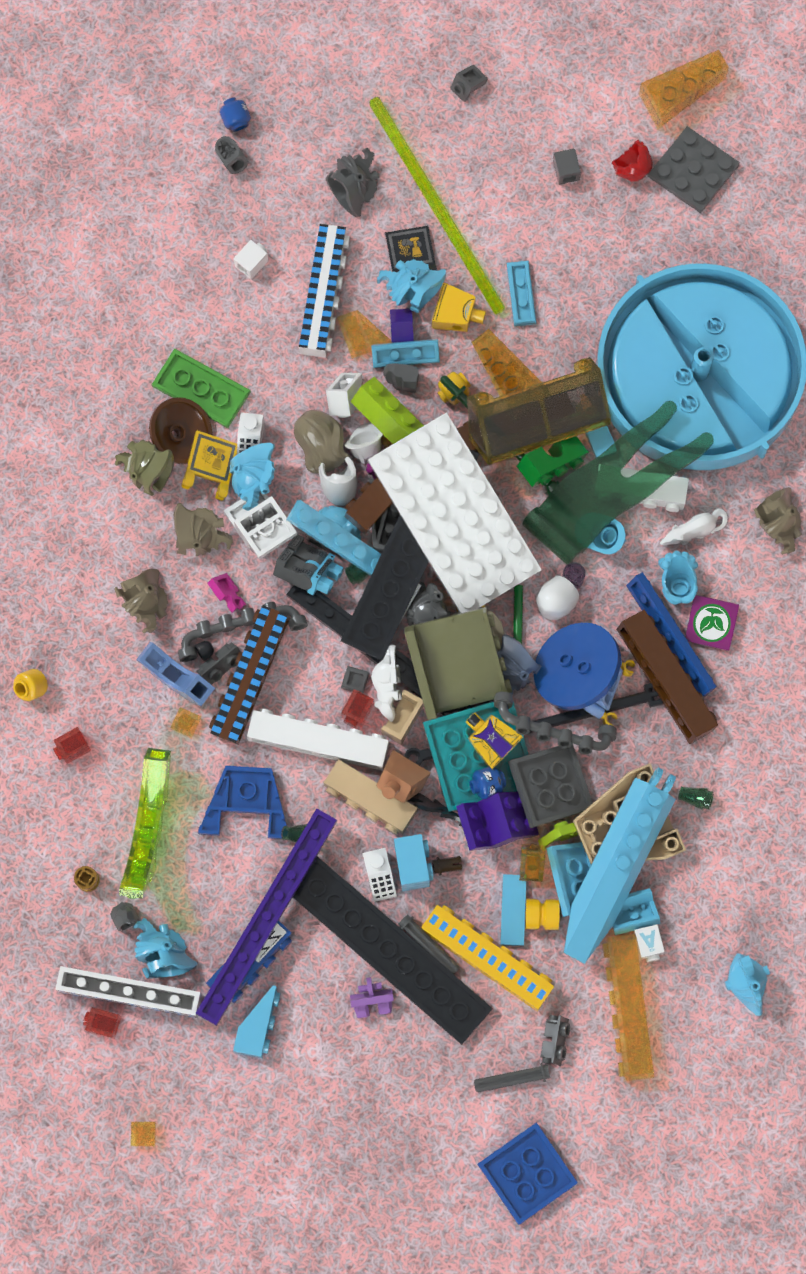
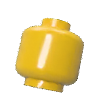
(460, 380)
(30, 685)

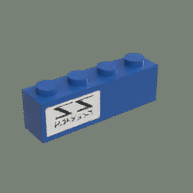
(278, 940)

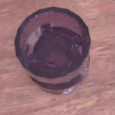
(574, 571)

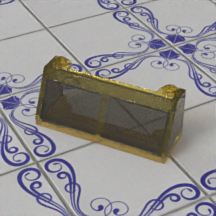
(538, 413)

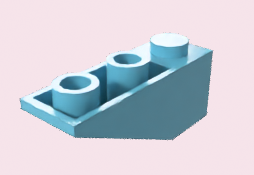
(253, 1031)

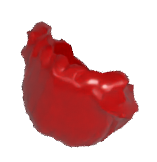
(634, 163)

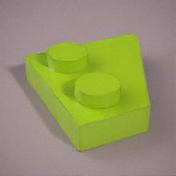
(561, 832)

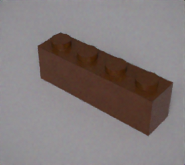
(369, 506)

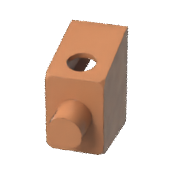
(402, 778)

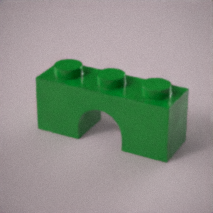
(541, 468)

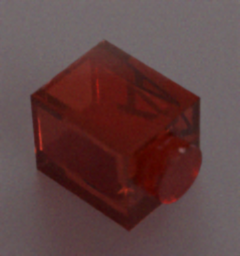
(357, 709)
(71, 745)
(102, 1022)

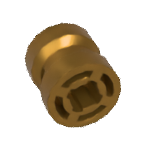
(90, 880)

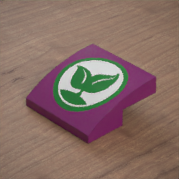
(712, 622)

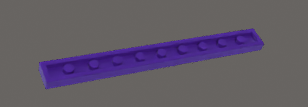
(266, 917)

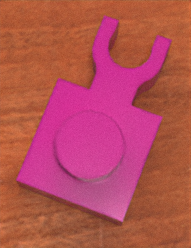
(226, 590)

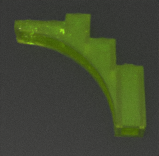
(148, 824)

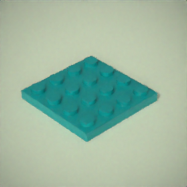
(457, 758)

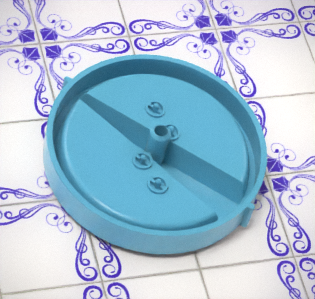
(713, 348)

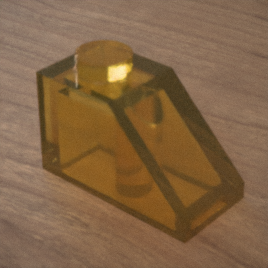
(532, 862)

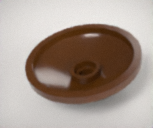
(182, 417)

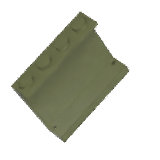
(457, 661)

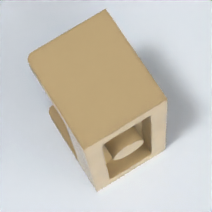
(406, 715)

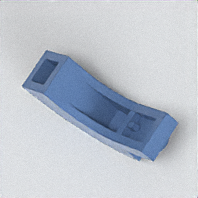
(172, 674)

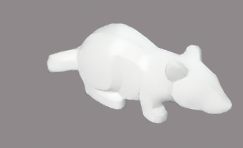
(697, 527)
(385, 680)

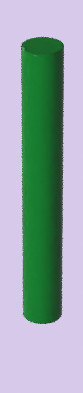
(518, 613)

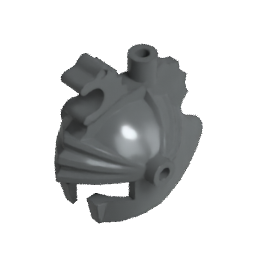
(353, 181)
(427, 605)

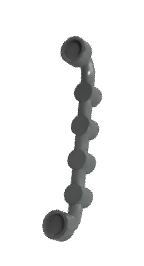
(227, 624)
(606, 733)

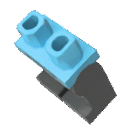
(307, 567)

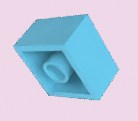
(411, 861)

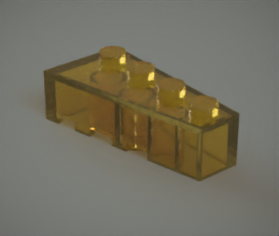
(680, 87)
(502, 365)

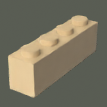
(363, 794)

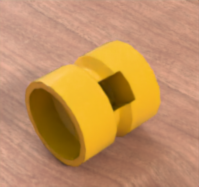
(542, 914)

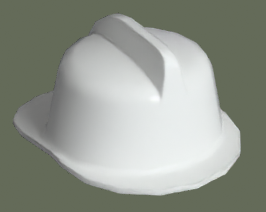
(365, 442)

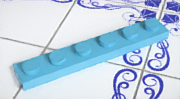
(333, 537)

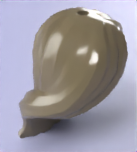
(321, 440)

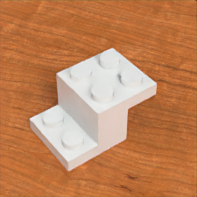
(261, 527)

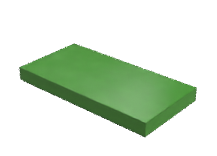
(212, 391)

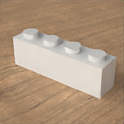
(669, 495)

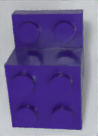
(495, 821)

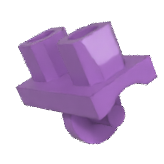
(362, 1000)

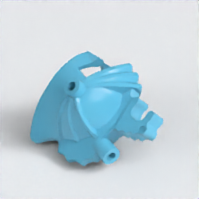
(412, 283)
(252, 473)
(161, 951)
(748, 982)

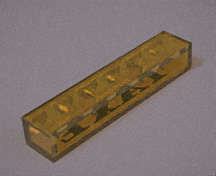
(629, 1008)

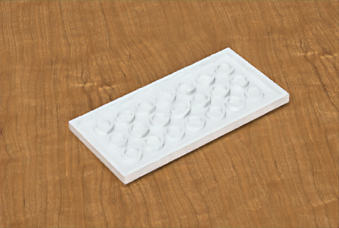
(454, 514)

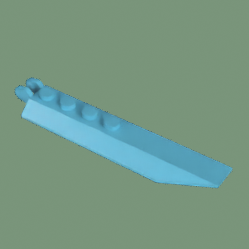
(617, 864)

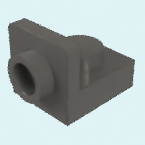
(467, 82)

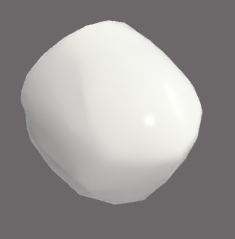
(339, 487)
(557, 598)

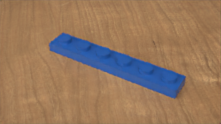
(649, 600)

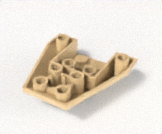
(597, 818)

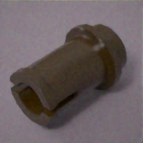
(445, 865)

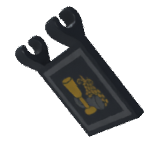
(410, 245)

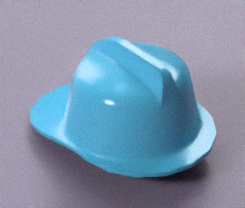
(610, 538)

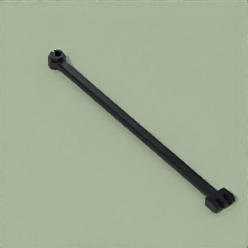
(571, 716)

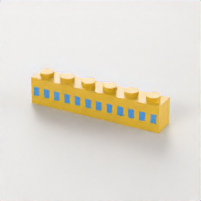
(487, 957)

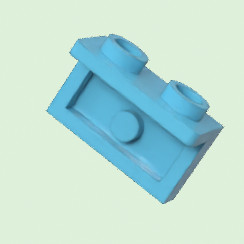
(637, 912)

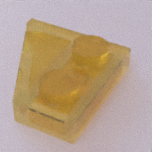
(360, 333)

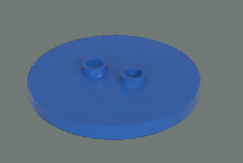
(577, 666)

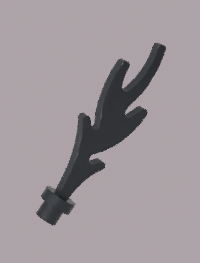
(426, 804)

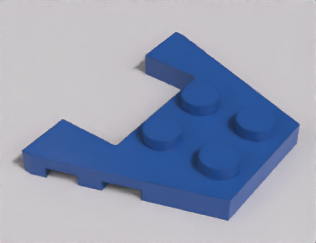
(245, 792)

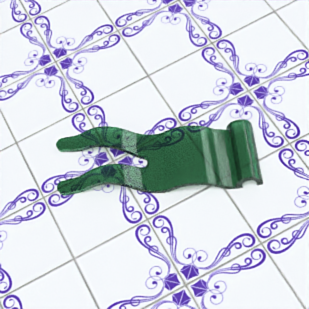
(600, 493)

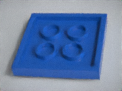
(527, 1173)

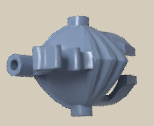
(518, 662)

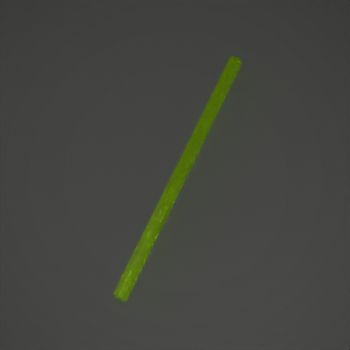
(437, 206)

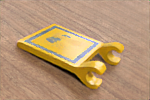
(210, 460)

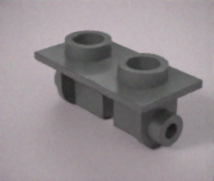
(212, 670)
(558, 1029)

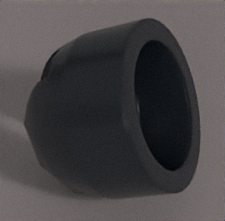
(204, 650)

